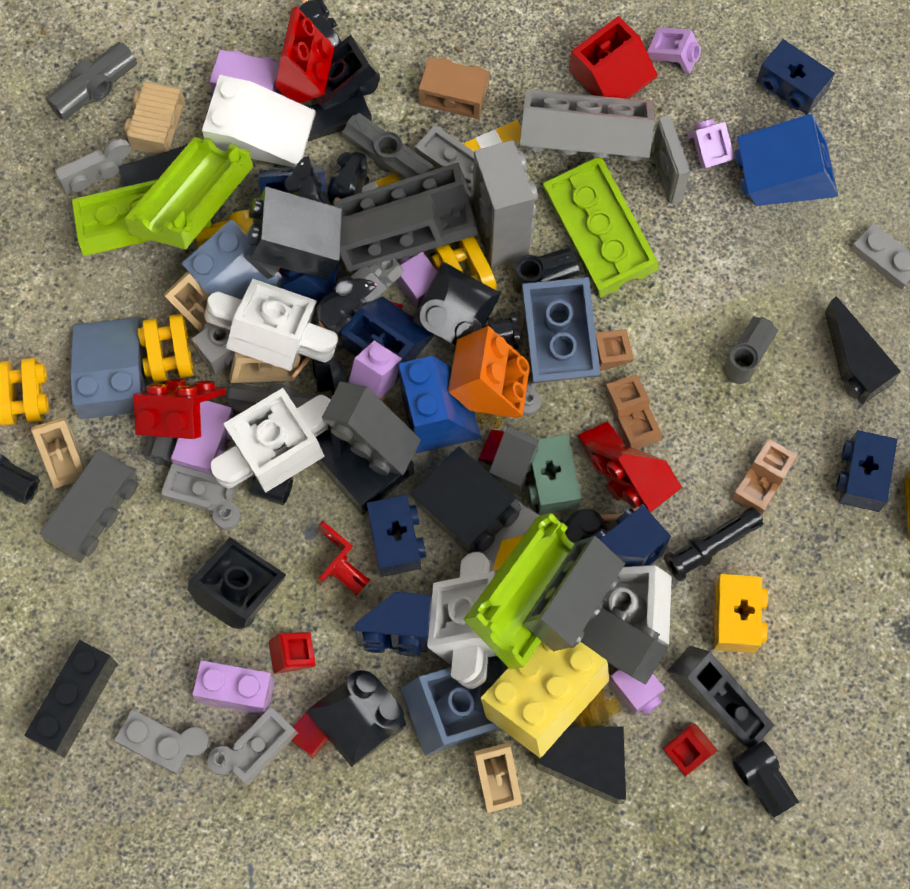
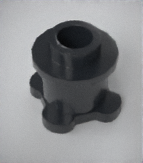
(507, 329)

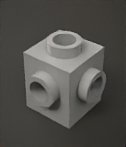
(212, 345)

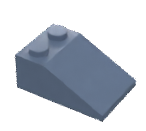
(221, 263)
(560, 330)
(106, 367)
(446, 711)

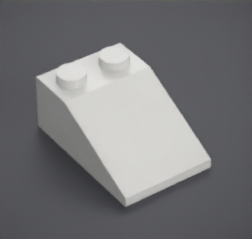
(258, 121)
(644, 596)

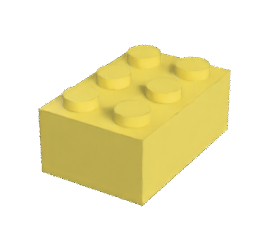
(545, 695)

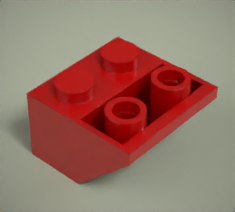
(303, 60)
(612, 62)
(634, 475)

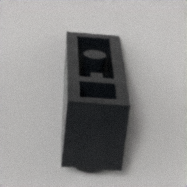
(860, 359)
(720, 695)

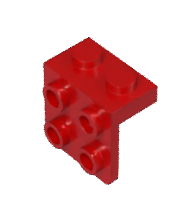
(173, 408)

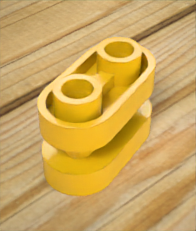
(472, 254)
(151, 337)
(34, 402)

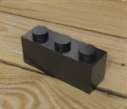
(71, 699)

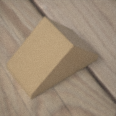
(189, 299)
(253, 370)
(59, 451)
(497, 777)

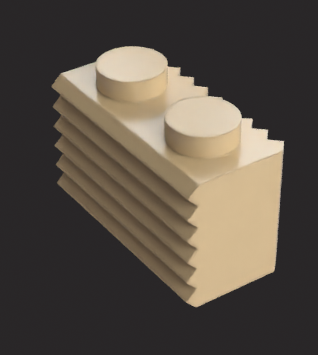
(154, 117)

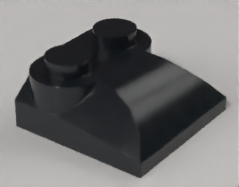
(349, 74)
(455, 304)
(235, 584)
(358, 716)

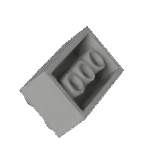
(587, 124)
(503, 202)

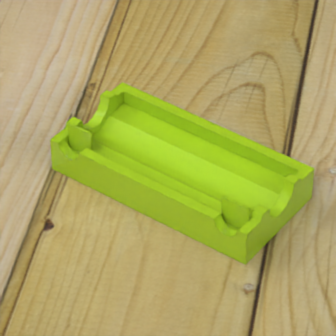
(189, 193)
(102, 218)
(600, 226)
(516, 589)

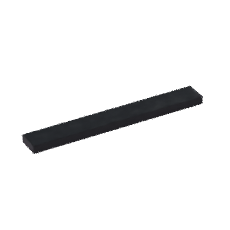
(324, 124)

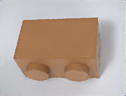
(454, 87)

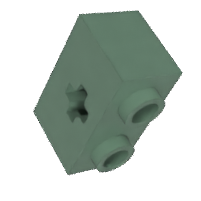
(559, 494)

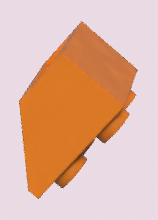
(489, 374)

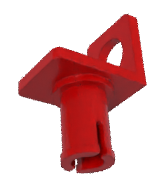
(340, 567)

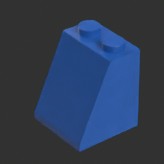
(786, 163)
(430, 407)

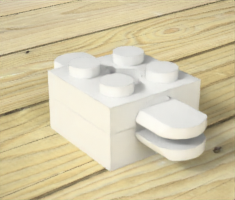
(271, 325)
(262, 431)
(448, 632)

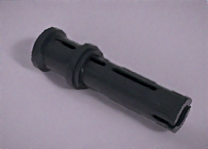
(700, 550)

